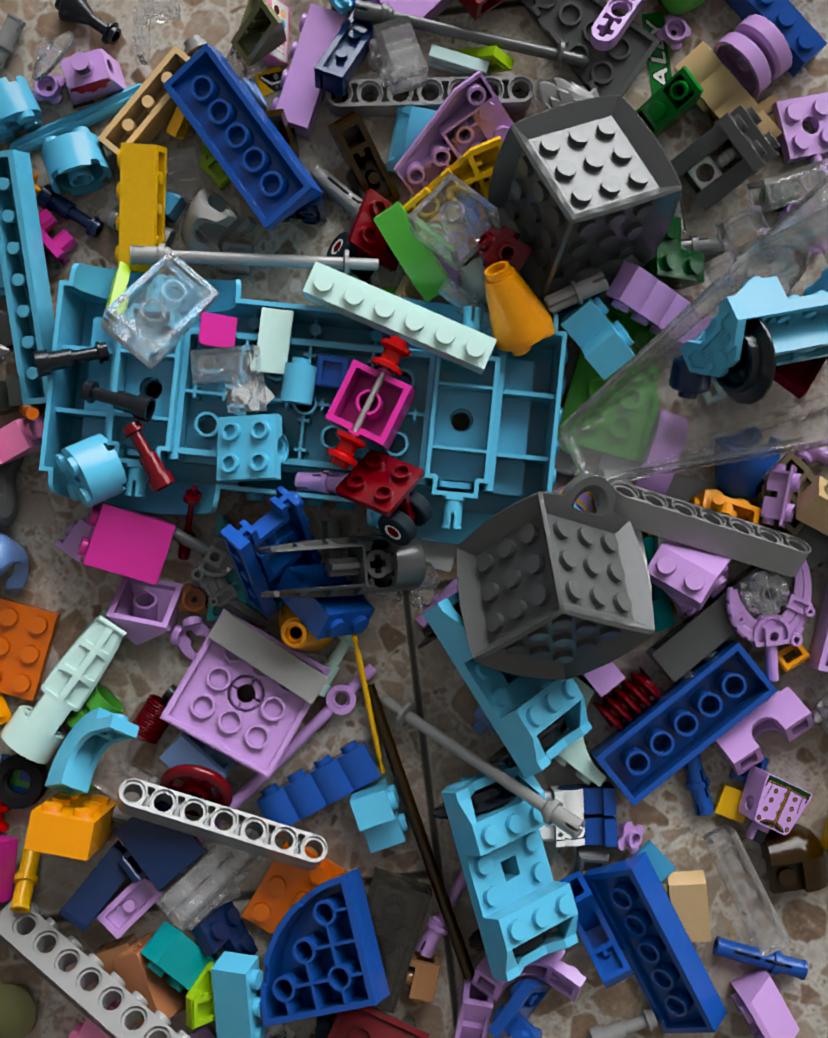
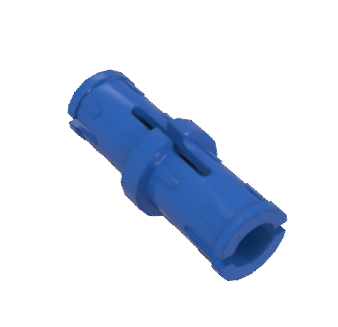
(698, 786)

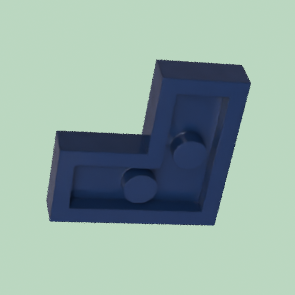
(226, 929)

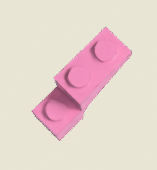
(20, 438)

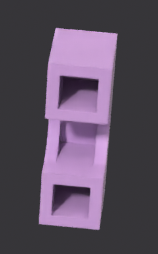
(780, 712)

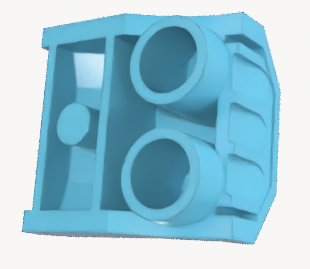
(408, 125)

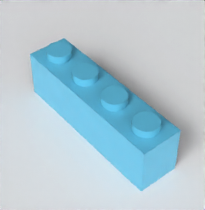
(237, 996)

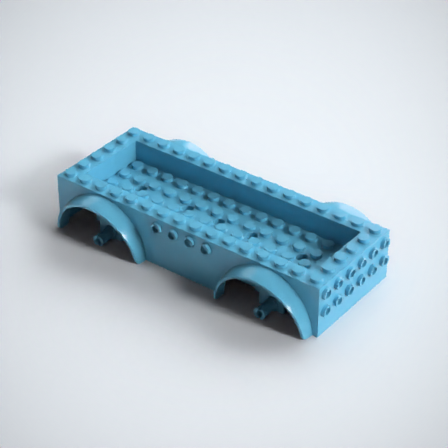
(502, 452)

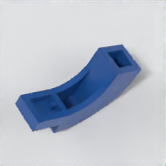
(597, 934)

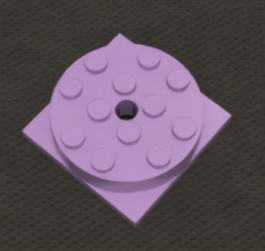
(247, 732)

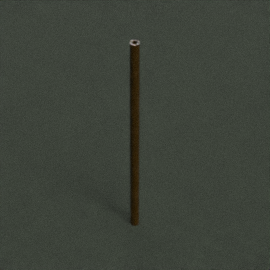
(420, 835)

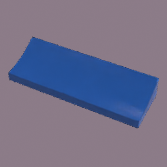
(241, 137)
(656, 946)

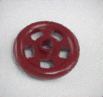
(200, 785)

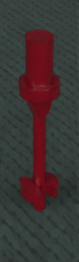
(192, 498)

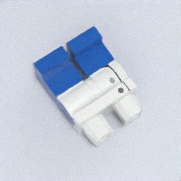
(589, 803)

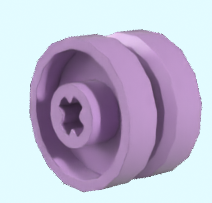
(755, 53)

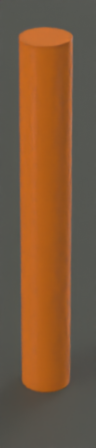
(29, 412)

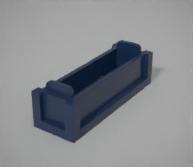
(344, 56)

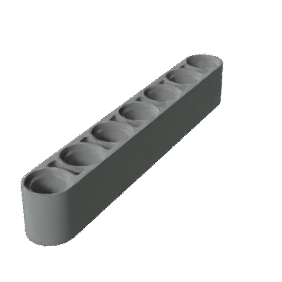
(441, 86)
(710, 530)
(206, 827)

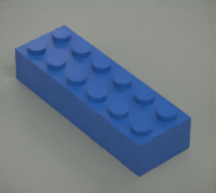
(683, 722)

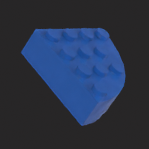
(323, 955)

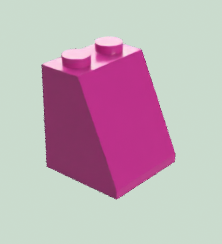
(126, 542)

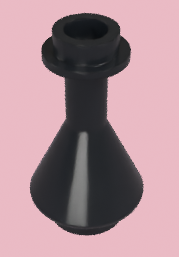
(80, 12)

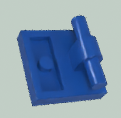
(513, 1017)

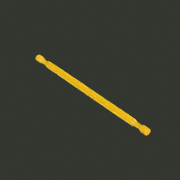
(368, 703)

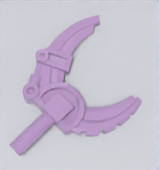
(774, 629)

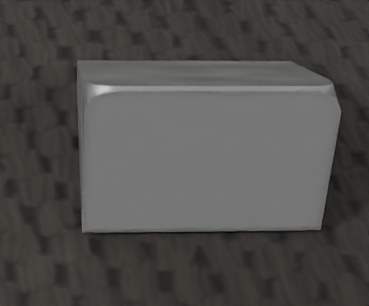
(591, 857)

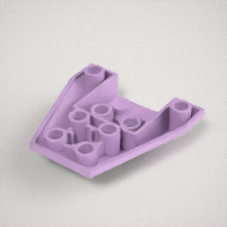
(462, 121)

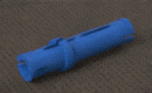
(794, 967)

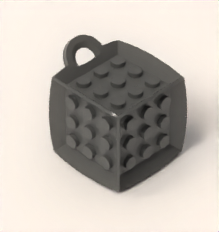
(584, 191)
(554, 585)

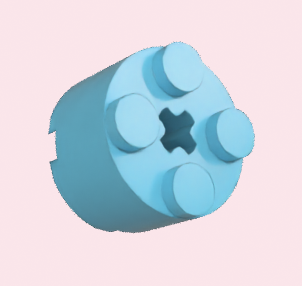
(17, 109)
(75, 162)
(92, 471)

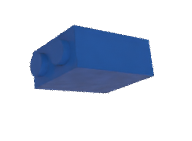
(326, 615)

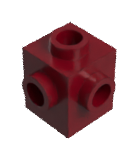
(502, 246)

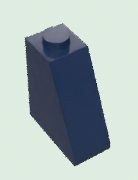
(96, 889)

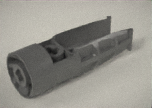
(388, 564)

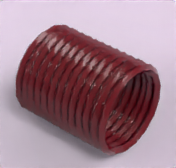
(149, 720)

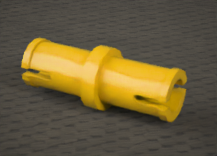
(25, 881)

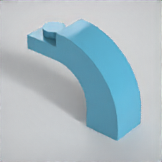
(84, 747)

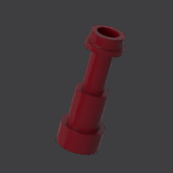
(158, 475)

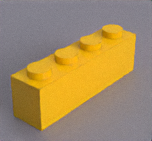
(141, 199)

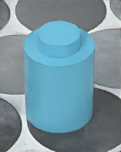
(298, 382)

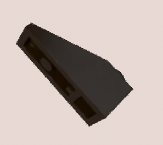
(362, 156)

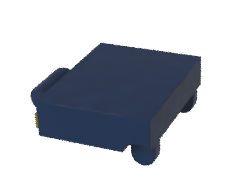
(158, 850)

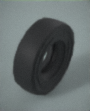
(38, 777)

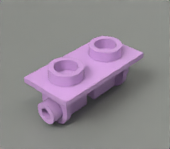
(784, 484)

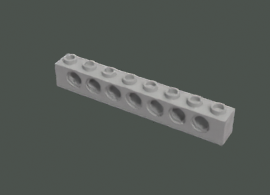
(73, 983)

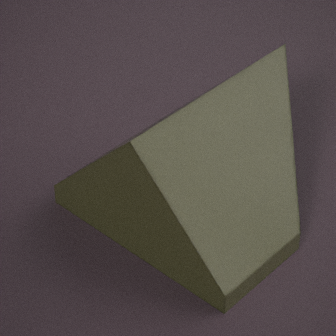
(259, 32)

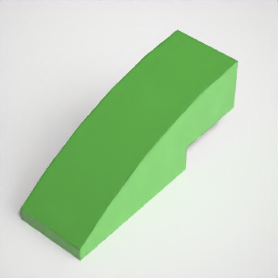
(414, 257)

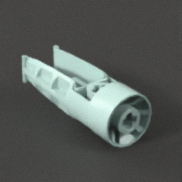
(38, 730)

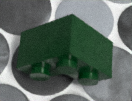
(674, 265)

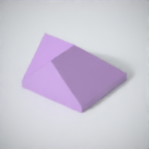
(145, 608)

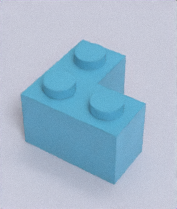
(601, 341)
(378, 816)

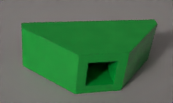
(671, 102)

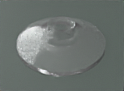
(50, 54)

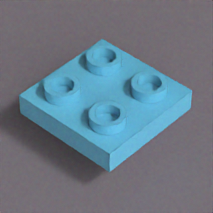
(250, 448)

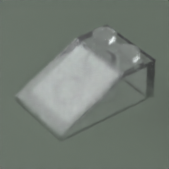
(158, 309)

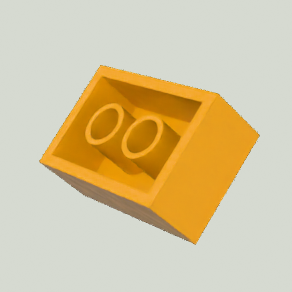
(70, 825)

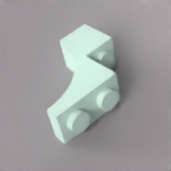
(576, 753)

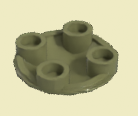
(17, 1011)

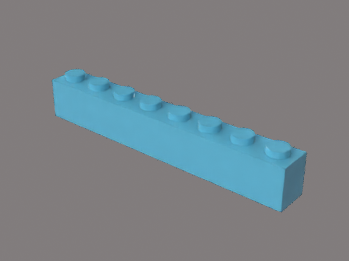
(24, 272)

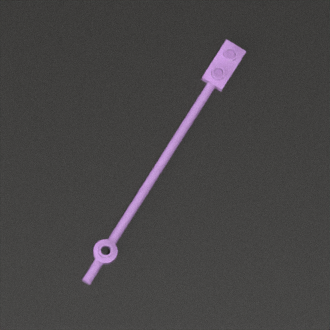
(140, 896)

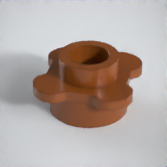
(187, 604)

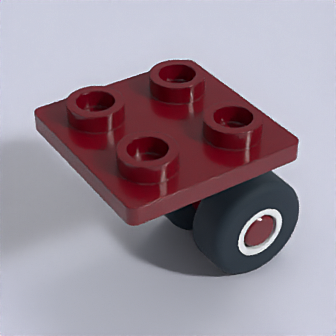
(365, 237)
(387, 488)

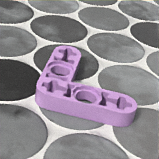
(618, 24)

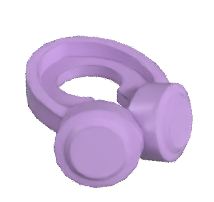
(180, 638)

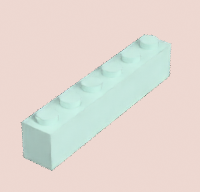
(399, 318)

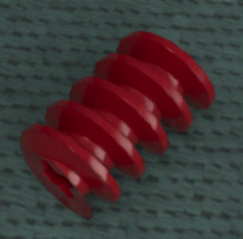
(628, 699)

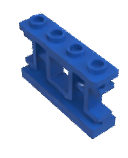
(281, 525)

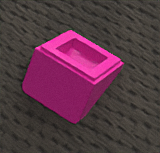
(217, 330)

